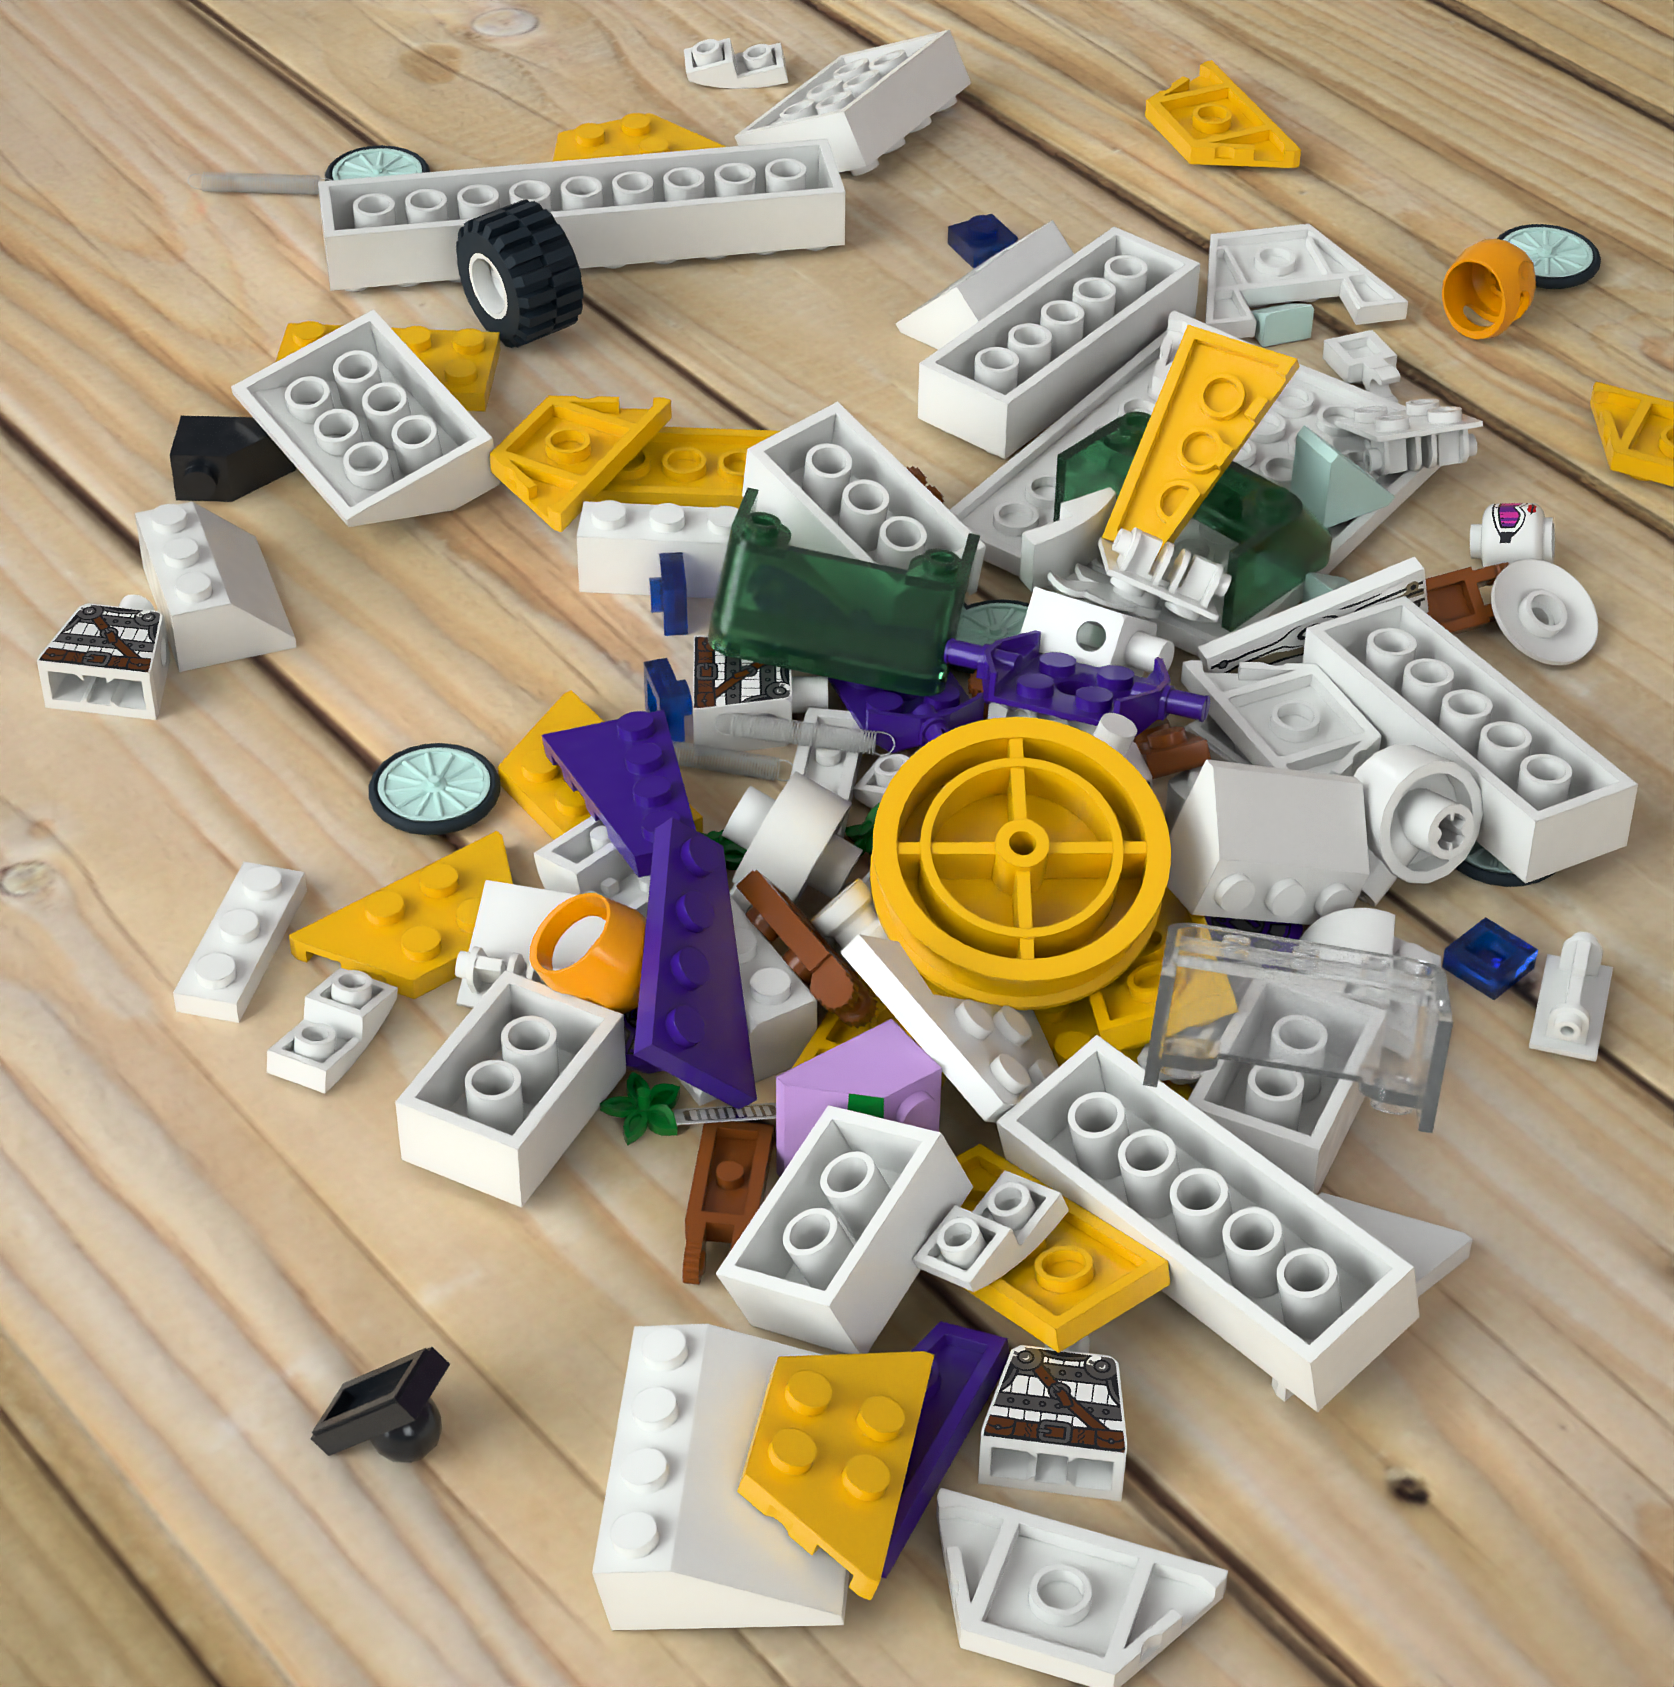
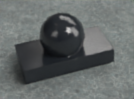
(388, 1408)

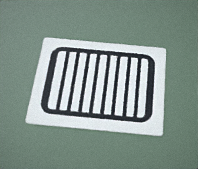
(725, 1113)

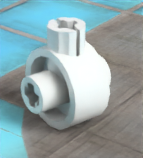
(1417, 817)
(793, 839)

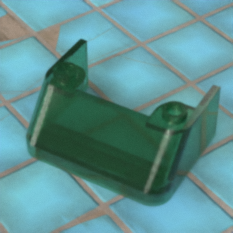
(1273, 527)
(838, 611)

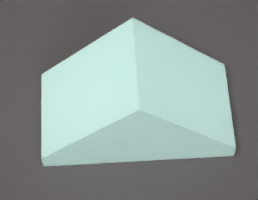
(1332, 483)

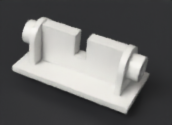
(1572, 1000)

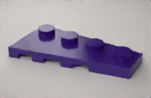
(626, 777)
(690, 972)
(959, 1384)

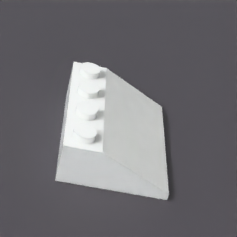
(867, 101)
(371, 426)
(673, 1528)

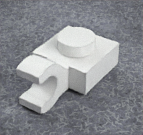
(1363, 360)

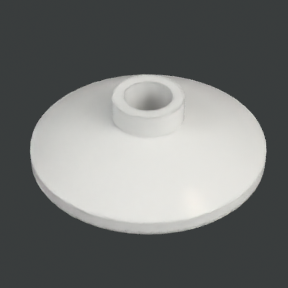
(1544, 612)

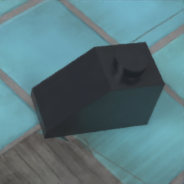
(223, 458)

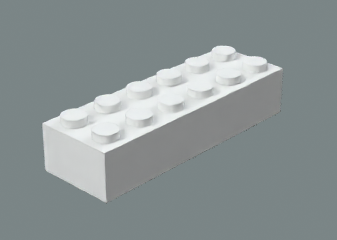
(1055, 342)
(1541, 785)
(1240, 1236)

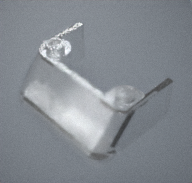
(1302, 1012)

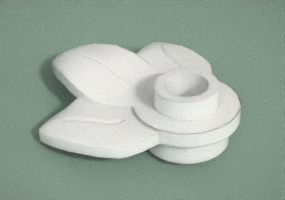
(1099, 590)

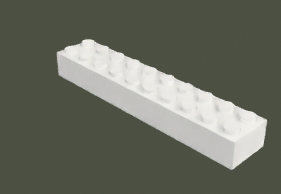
(609, 207)

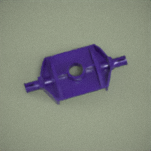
(1073, 691)
(908, 717)

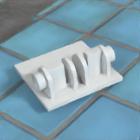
(1413, 436)
(1135, 571)
(504, 934)

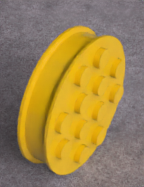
(1019, 862)

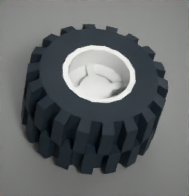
(519, 273)

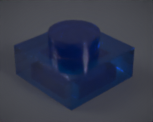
(979, 238)
(669, 594)
(667, 694)
(1489, 958)

